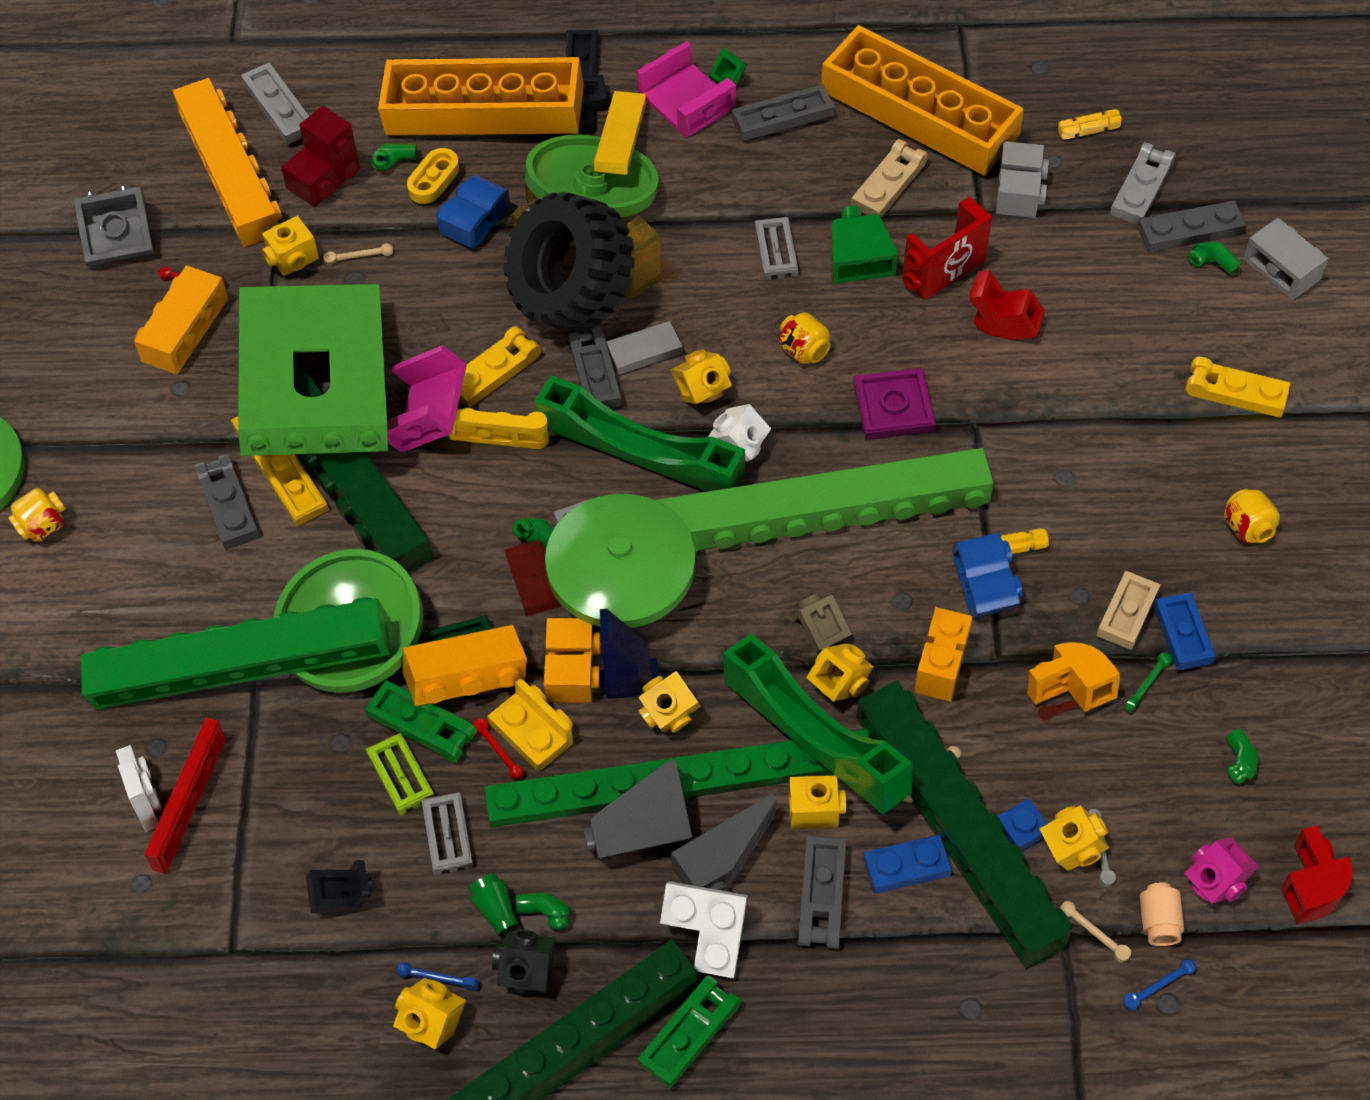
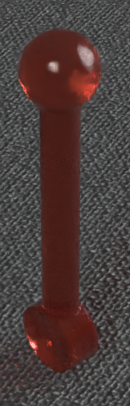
(1046, 712)

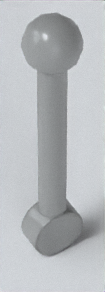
(1107, 877)

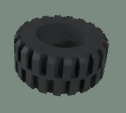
(599, 268)

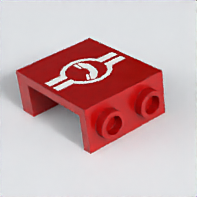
(933, 269)

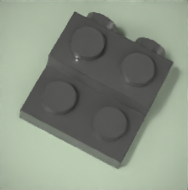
(113, 225)

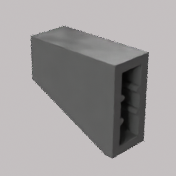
(641, 817)

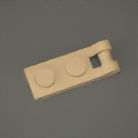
(889, 179)

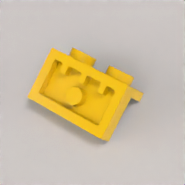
(532, 725)

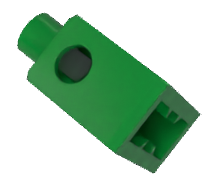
(861, 247)

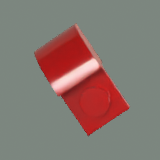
(1002, 313)
(1322, 882)

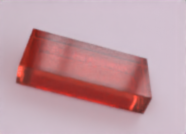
(530, 577)

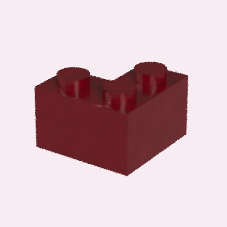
(325, 160)

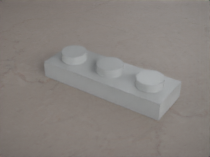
(276, 101)

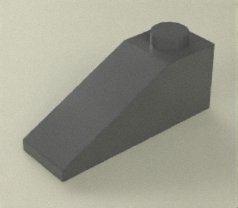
(721, 853)

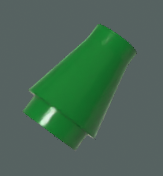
(493, 902)

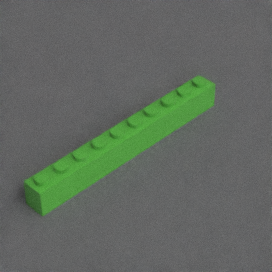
(835, 499)

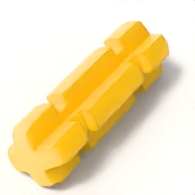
(1089, 124)
(1023, 541)

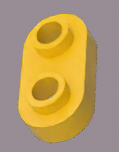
(428, 180)

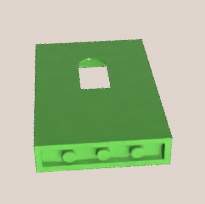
(311, 319)

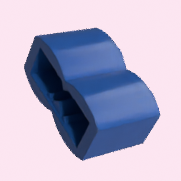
(473, 211)
(986, 575)

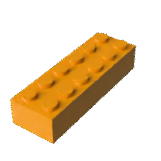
(481, 96)
(921, 99)

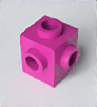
(1220, 871)

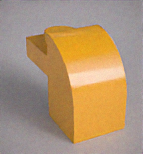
(1075, 669)

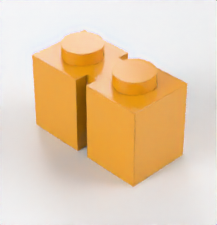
(940, 657)
(569, 661)

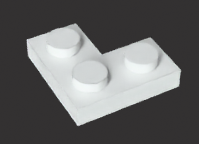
(139, 788)
(718, 918)

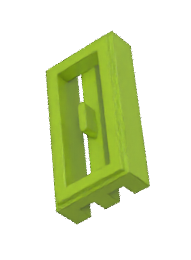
(413, 799)

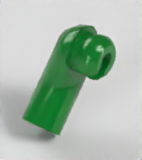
(391, 153)
(1213, 252)
(532, 530)
(1246, 757)
(546, 904)

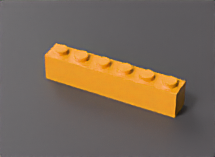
(226, 160)

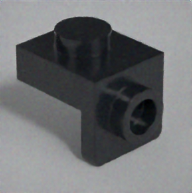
(339, 889)

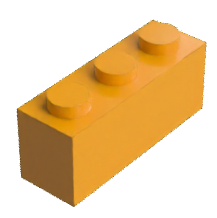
(181, 319)
(464, 665)

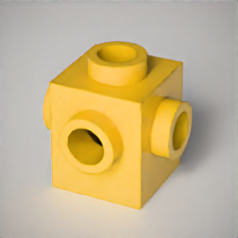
(289, 246)
(702, 377)
(840, 672)
(682, 704)
(1075, 837)
(428, 1012)

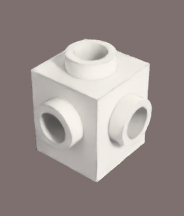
(742, 428)

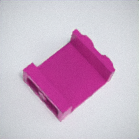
(683, 92)
(432, 400)

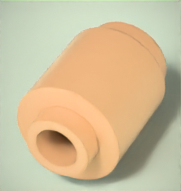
(1162, 914)

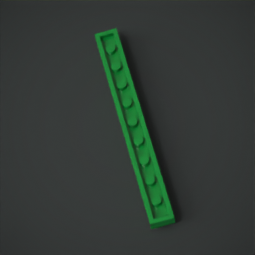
(698, 775)

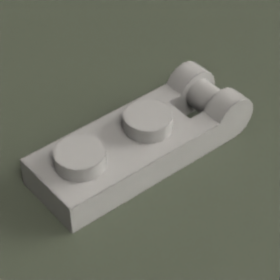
(1142, 184)

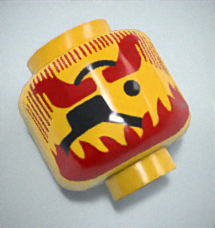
(804, 338)
(37, 515)
(1251, 516)

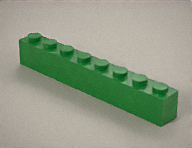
(235, 653)

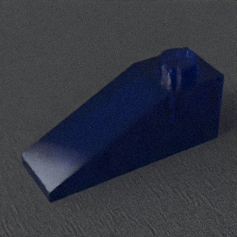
(624, 658)

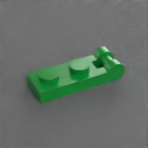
(422, 723)
(688, 1032)

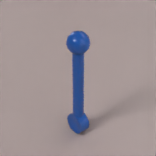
(405, 970)
(1131, 1000)

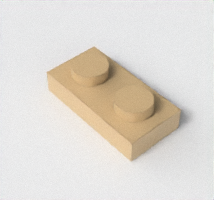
(1128, 610)

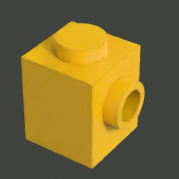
(815, 802)

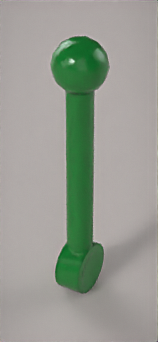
(1164, 660)

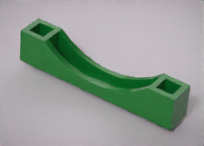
(694, 461)
(863, 763)

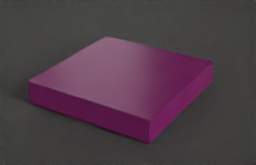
(894, 404)

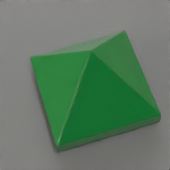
(727, 66)

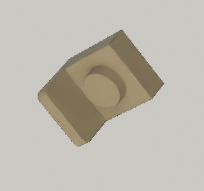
(822, 621)

